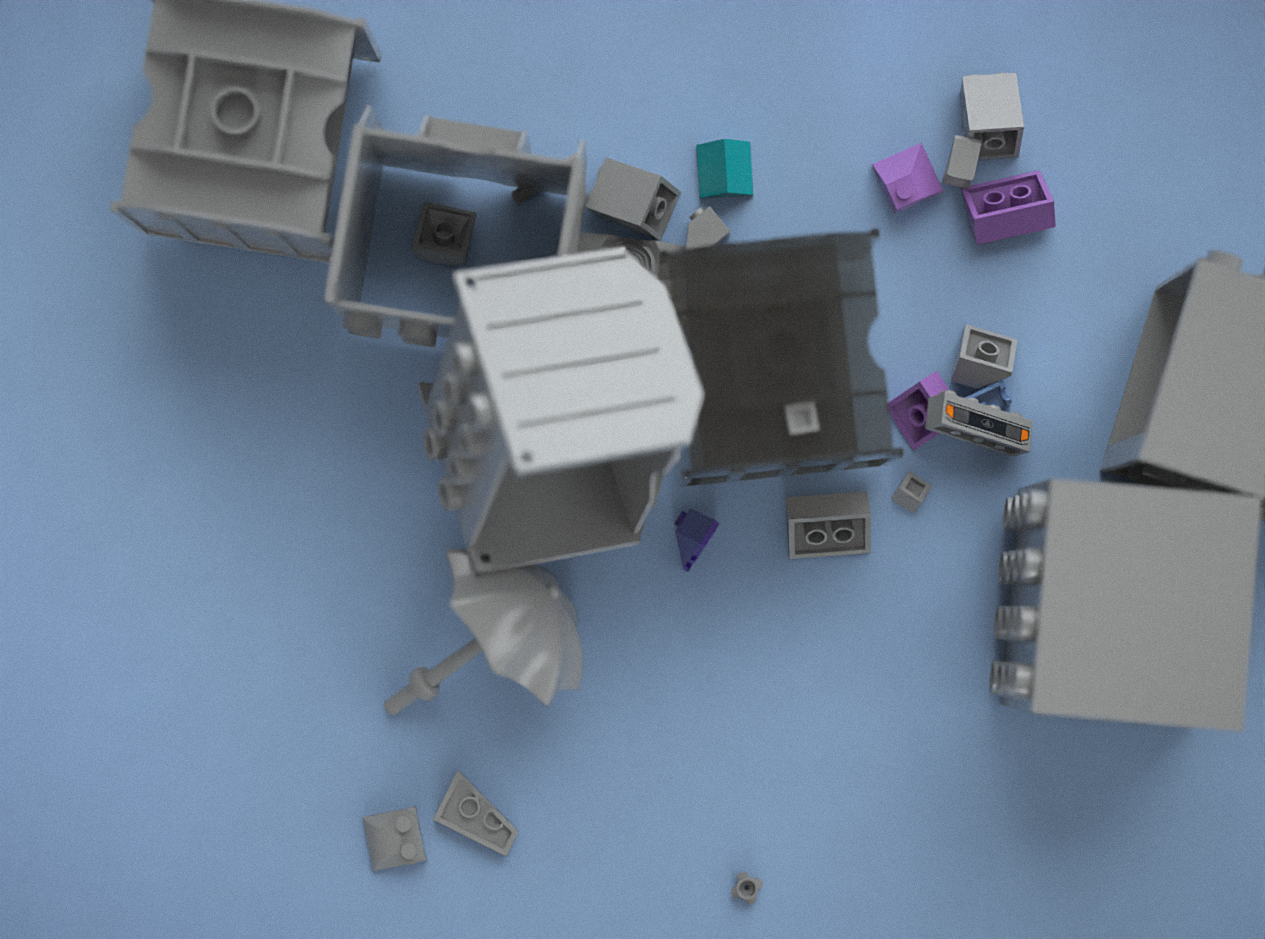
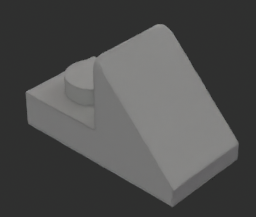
(962, 162)

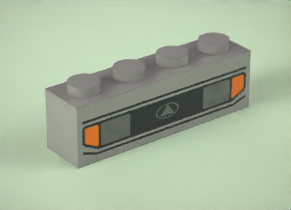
(979, 423)

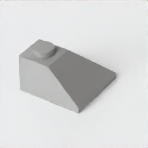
(983, 357)

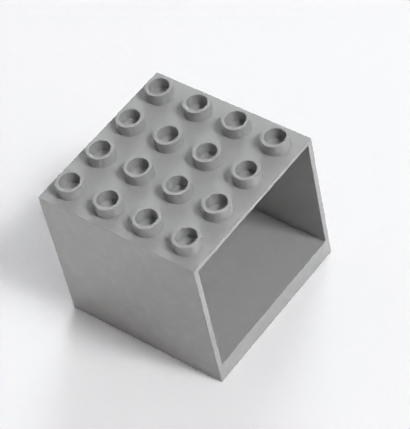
(1197, 386)
(1128, 603)

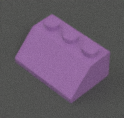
(1009, 207)

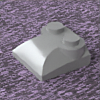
(443, 234)
(394, 838)

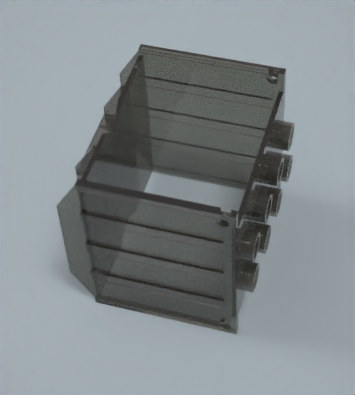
(776, 331)

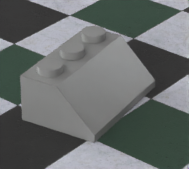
(828, 525)

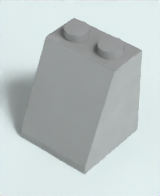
(993, 114)
(633, 198)

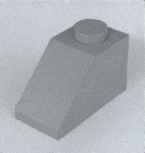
(705, 229)

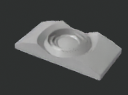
(642, 251)

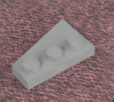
(474, 816)

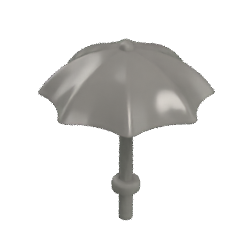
(517, 622)

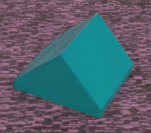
(724, 169)

